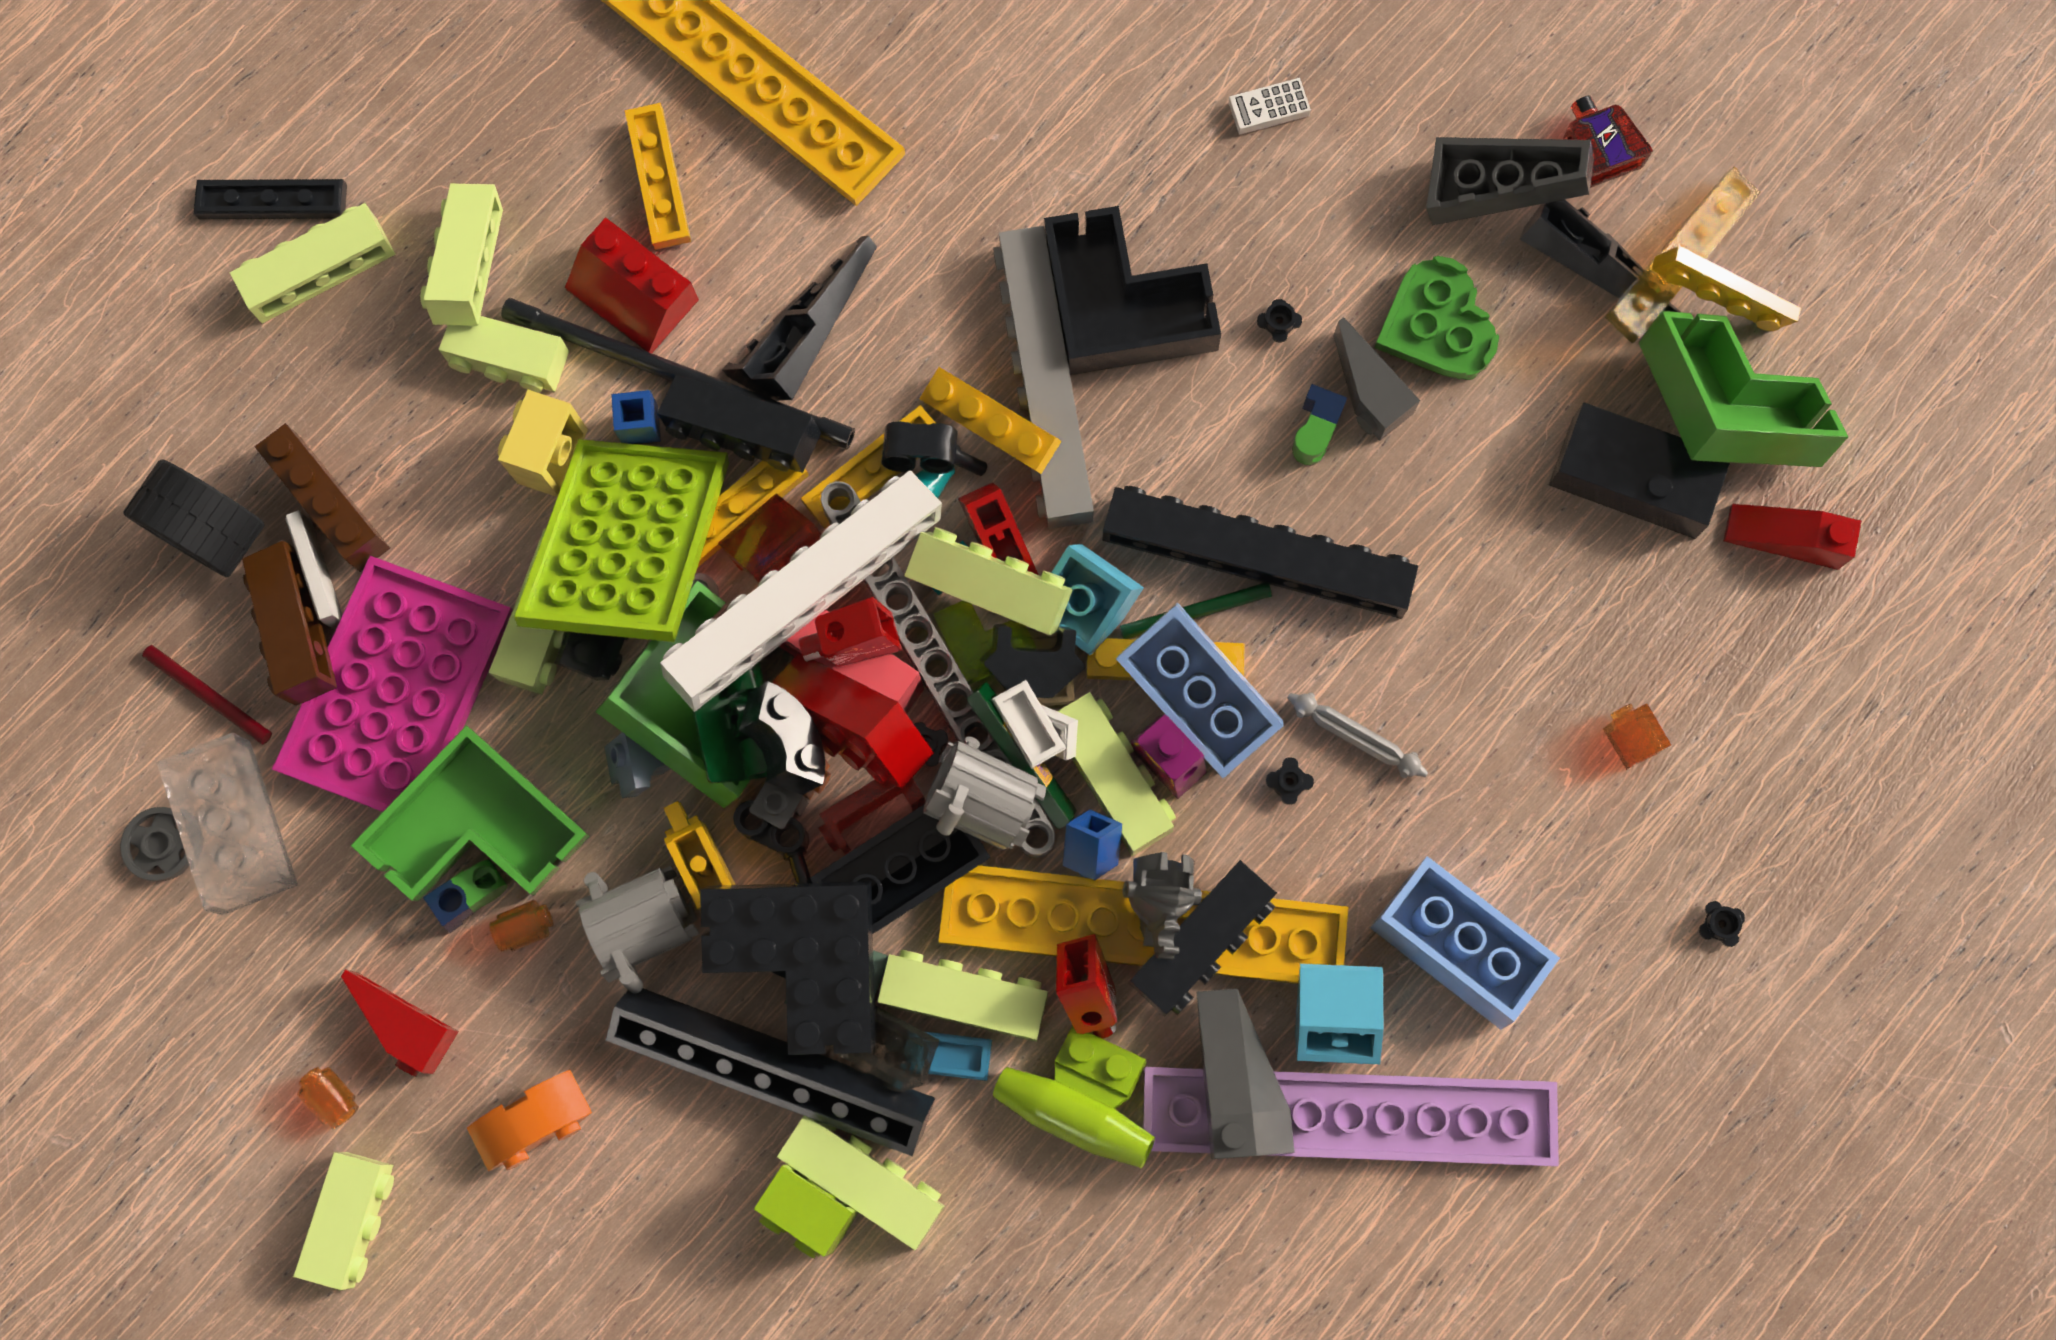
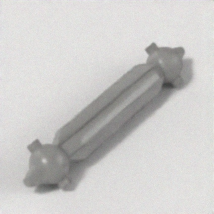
(1357, 735)

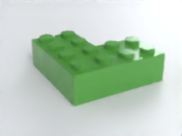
(1729, 409)
(657, 716)
(467, 800)

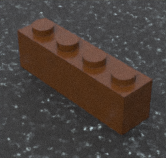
(322, 497)
(287, 625)

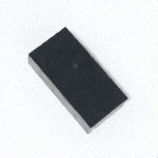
(1637, 471)

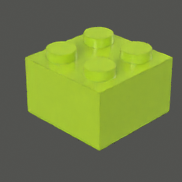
(804, 1211)

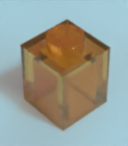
(1636, 734)

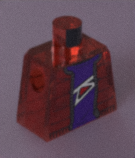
(1614, 139)

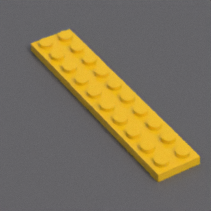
(769, 90)
(1039, 910)

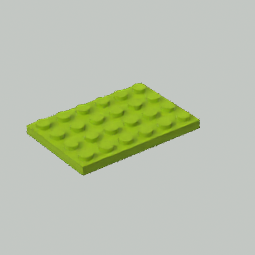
(623, 541)

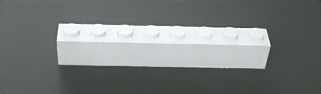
(800, 590)

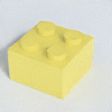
(541, 442)

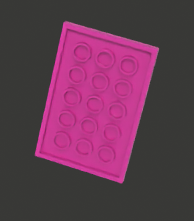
(405, 682)

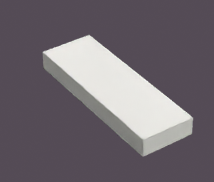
(314, 569)

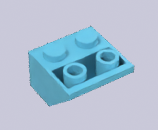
(1339, 1014)

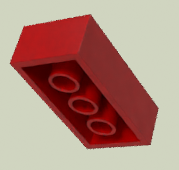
(857, 722)

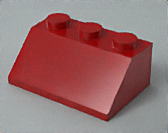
(629, 286)

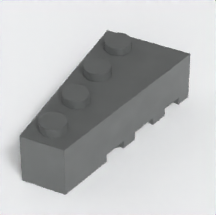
(1504, 174)

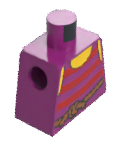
(1169, 755)

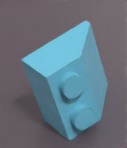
(1098, 598)

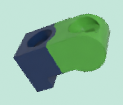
(1314, 437)
(465, 894)

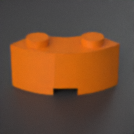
(545, 1112)

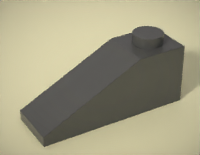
(1374, 388)

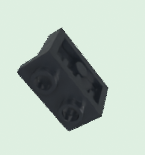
(591, 654)

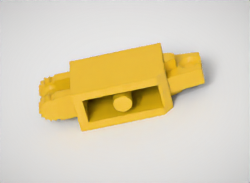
(694, 852)

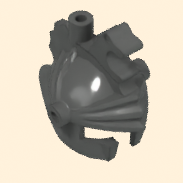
(1159, 896)

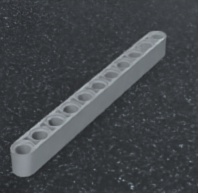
(929, 650)

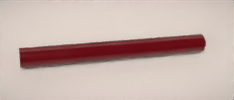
(207, 694)

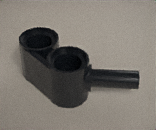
(931, 443)
(770, 837)

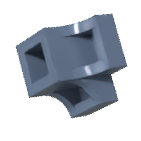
(631, 766)

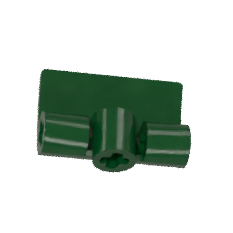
(724, 749)

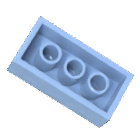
(1200, 690)
(1465, 943)

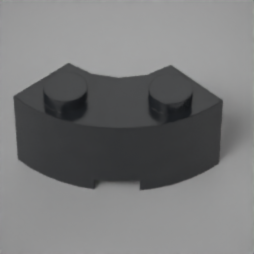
(786, 738)

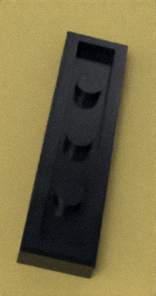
(270, 199)

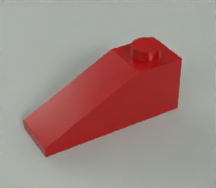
(994, 524)
(1794, 533)
(401, 1027)

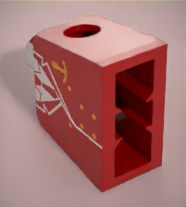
(852, 634)
(1088, 1002)

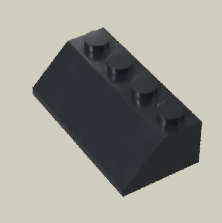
(906, 864)

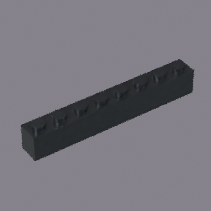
(1260, 552)
(764, 1070)

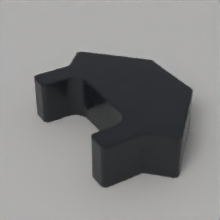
(1043, 669)

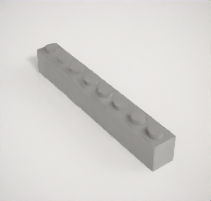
(1044, 373)

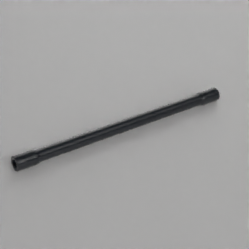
(536, 319)

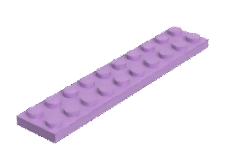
(1377, 1117)

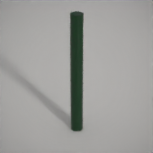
(1203, 608)

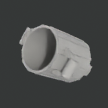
(982, 795)
(635, 922)

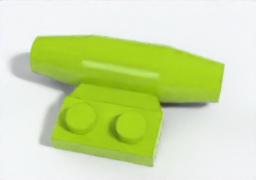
(1082, 1100)

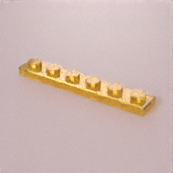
(1699, 235)

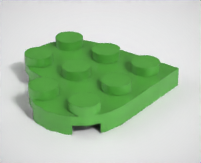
(1438, 321)

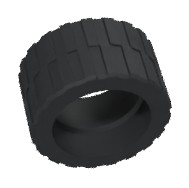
(194, 517)

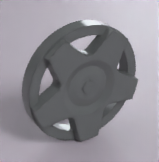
(157, 846)

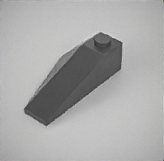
(1241, 1091)

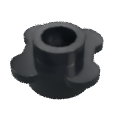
(1282, 310)
(936, 741)
(1289, 770)
(1733, 923)

